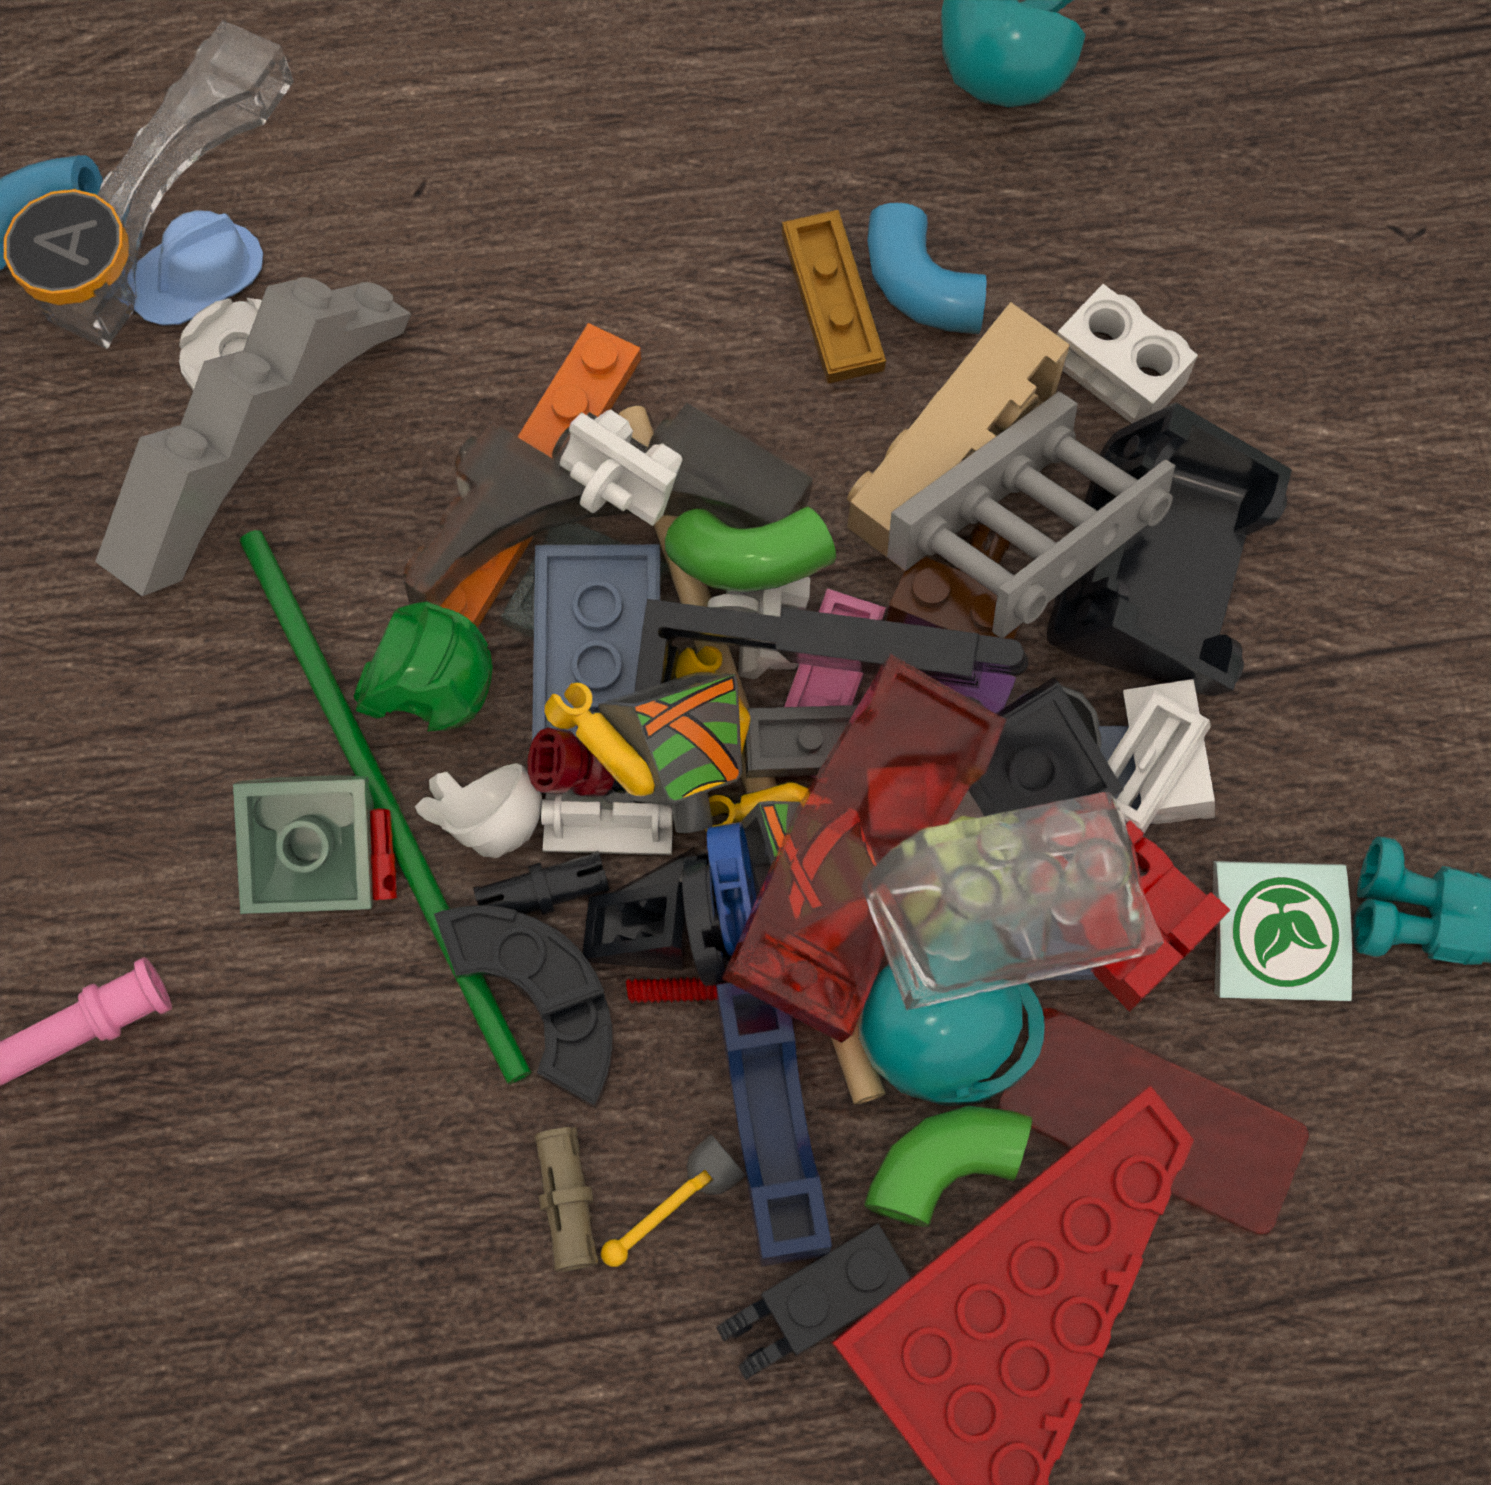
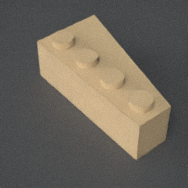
(993, 388)

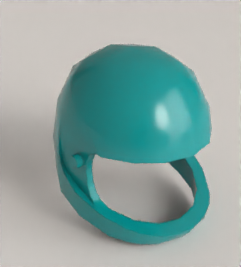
(1009, 49)
(949, 1045)

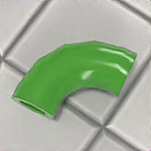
(941, 1152)

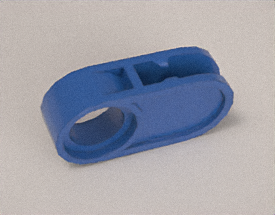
(731, 880)

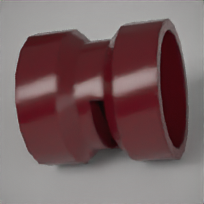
(563, 763)

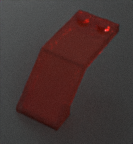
(888, 776)

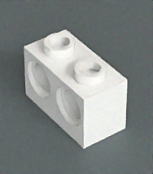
(1112, 366)

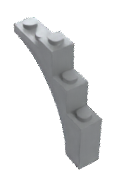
(236, 405)

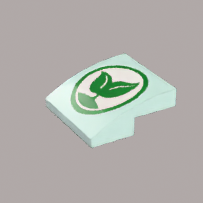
(1283, 931)

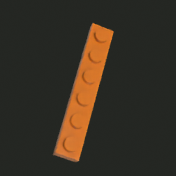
(585, 383)

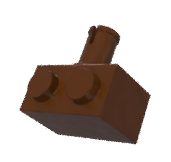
(948, 597)

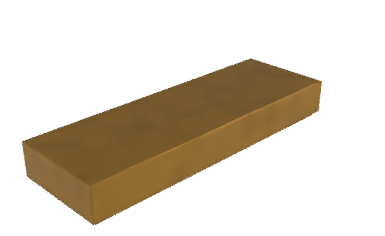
(833, 296)

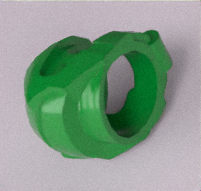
(427, 666)

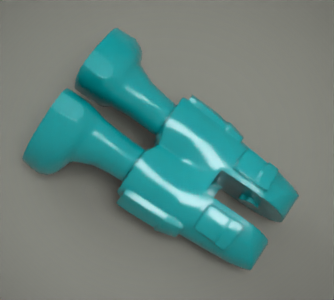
(1454, 898)

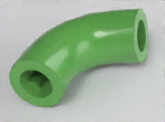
(749, 557)

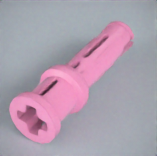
(97, 1014)

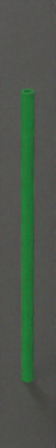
(364, 764)

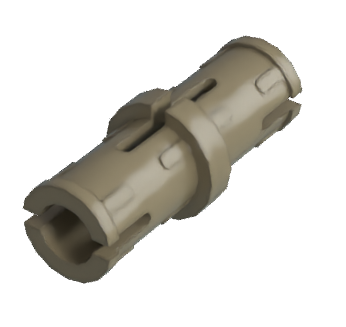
(566, 1199)

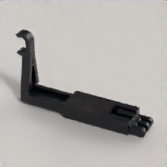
(820, 641)

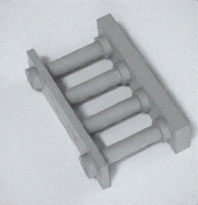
(1012, 464)

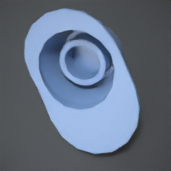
(194, 266)

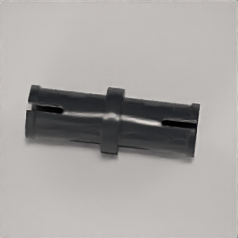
(546, 886)

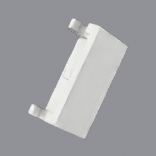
(1193, 792)

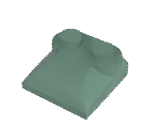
(303, 843)

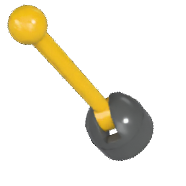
(708, 1171)

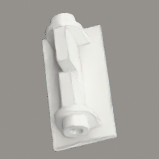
(593, 824)

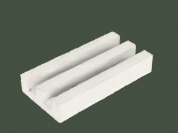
(1174, 767)

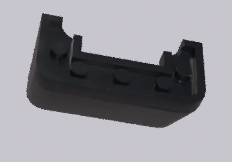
(1166, 590)

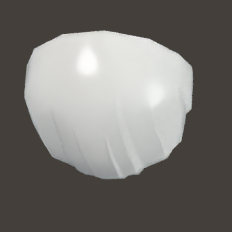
(488, 814)

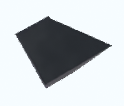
(640, 921)

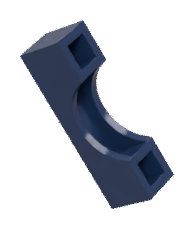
(772, 1129)

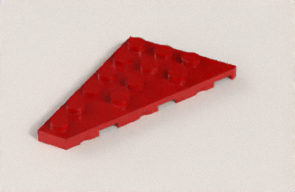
(1004, 1327)

